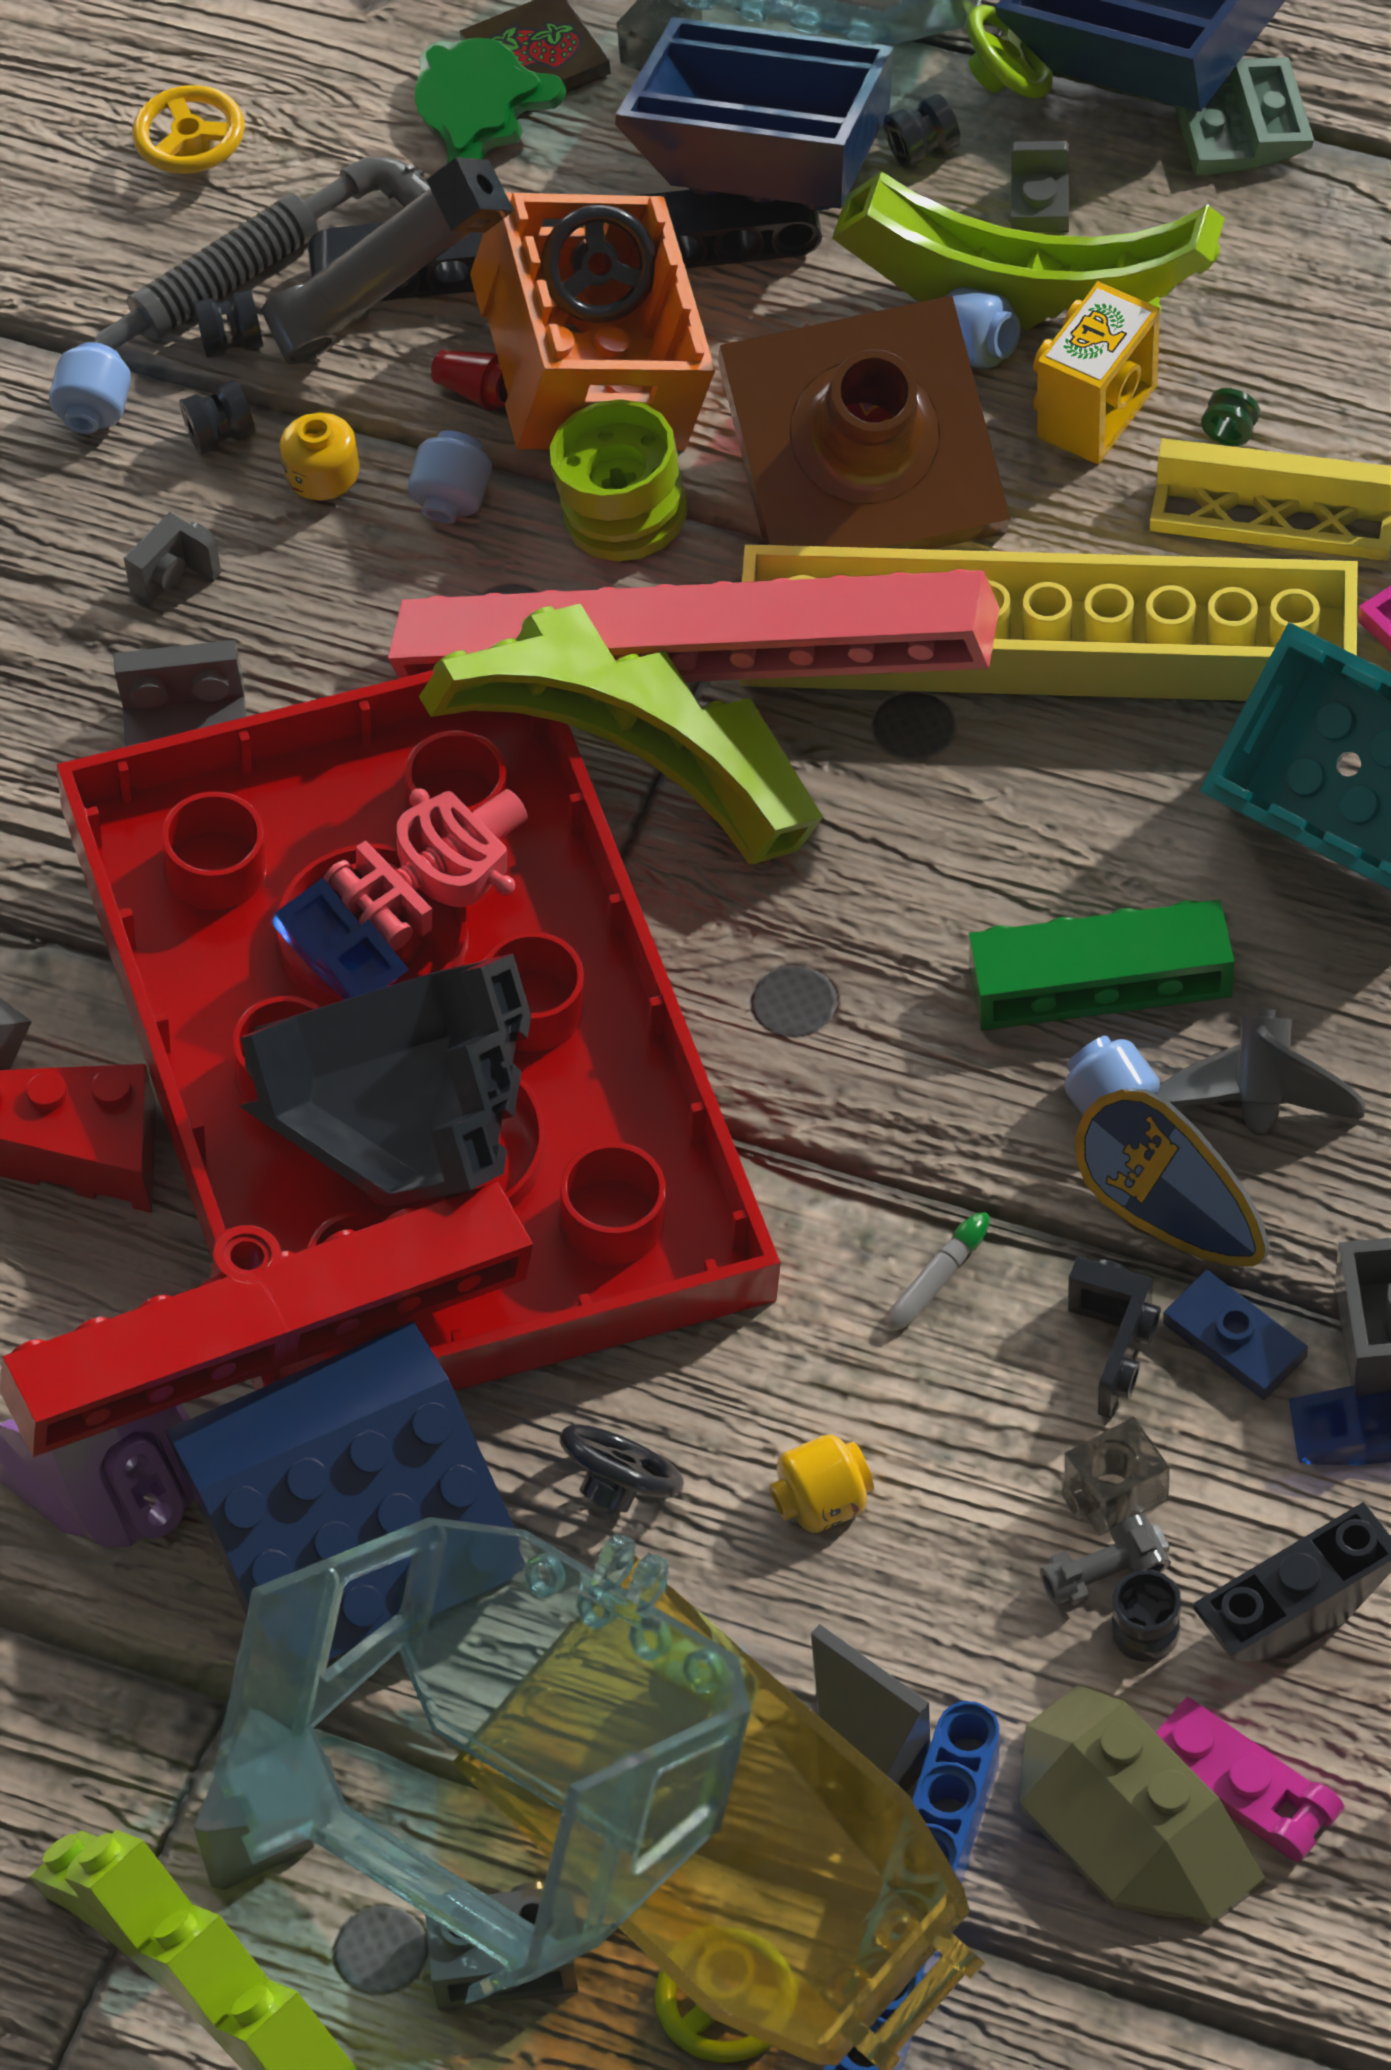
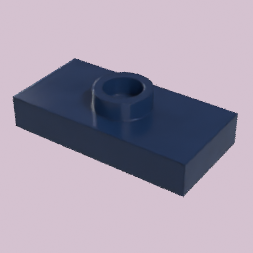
(1235, 1334)

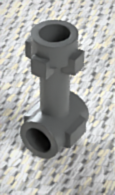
(1136, 1547)

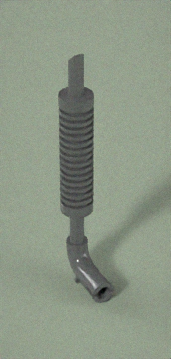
(254, 248)

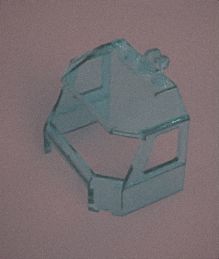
(531, 1672)

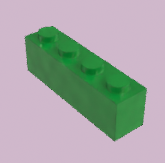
(1101, 964)

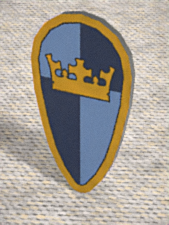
(1167, 1178)

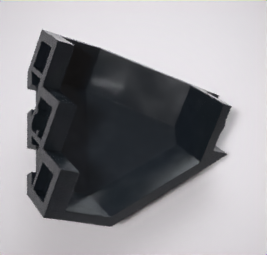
(399, 1081)

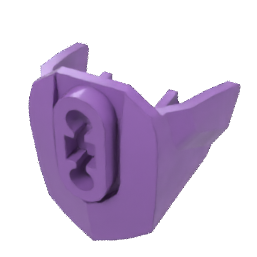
(101, 1481)

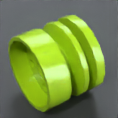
(618, 480)

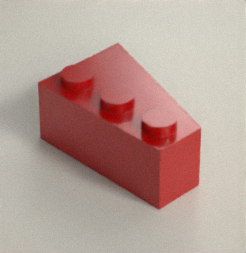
(80, 1129)

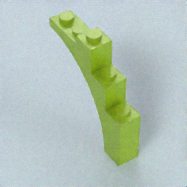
(936, 250)
(643, 705)
(187, 1950)

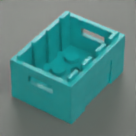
(1288, 747)

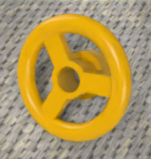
(191, 139)

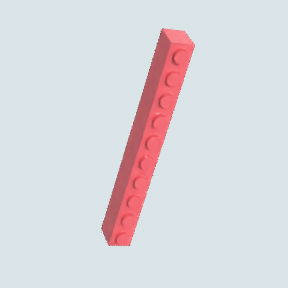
(739, 627)

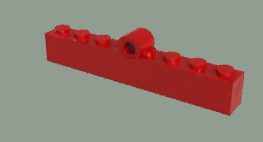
(262, 1315)

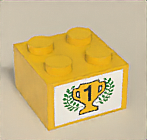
(1096, 372)

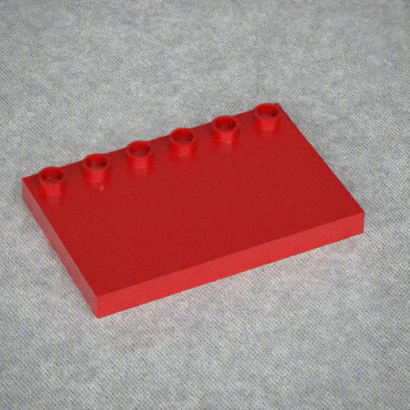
(614, 1121)

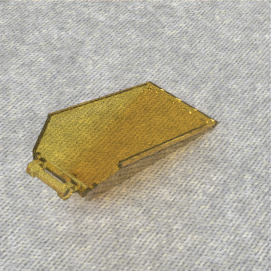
(806, 1897)

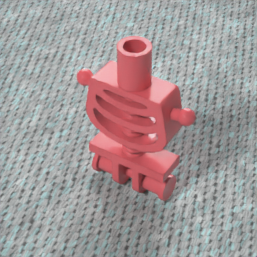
(448, 870)

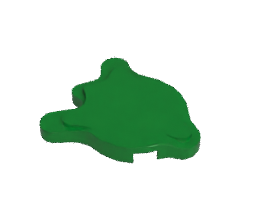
(476, 91)

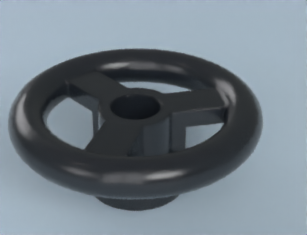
(592, 219)
(618, 1467)

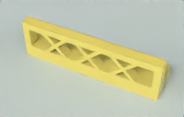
(1277, 488)

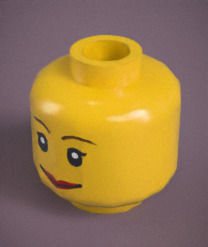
(319, 456)
(821, 1483)

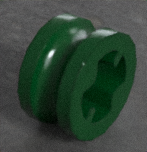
(1230, 417)

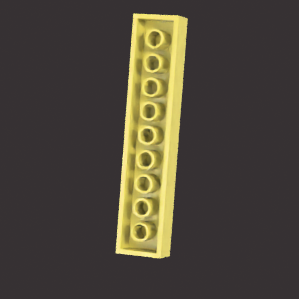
(1102, 618)

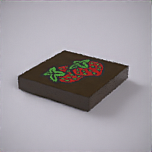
(547, 40)

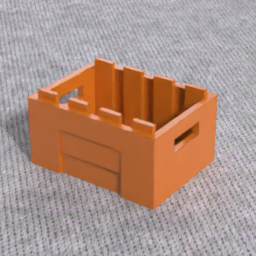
(551, 372)

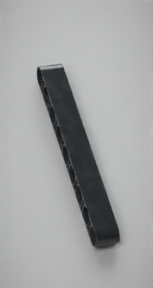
(707, 229)

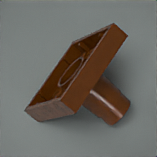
(855, 482)

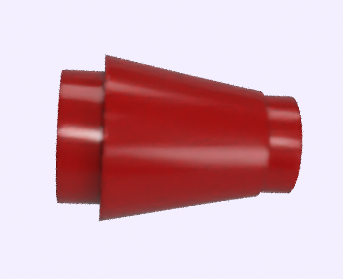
(471, 375)

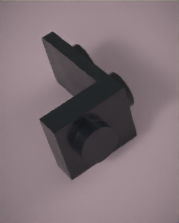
(1121, 1298)

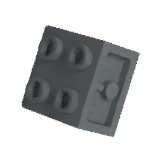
(179, 689)

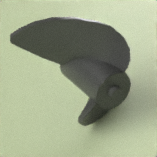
(1263, 1076)

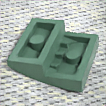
(1248, 121)

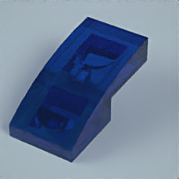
(335, 945)
(1342, 1427)

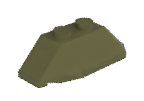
(1132, 1812)

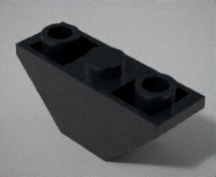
(1300, 1589)

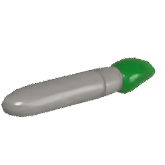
(938, 1271)

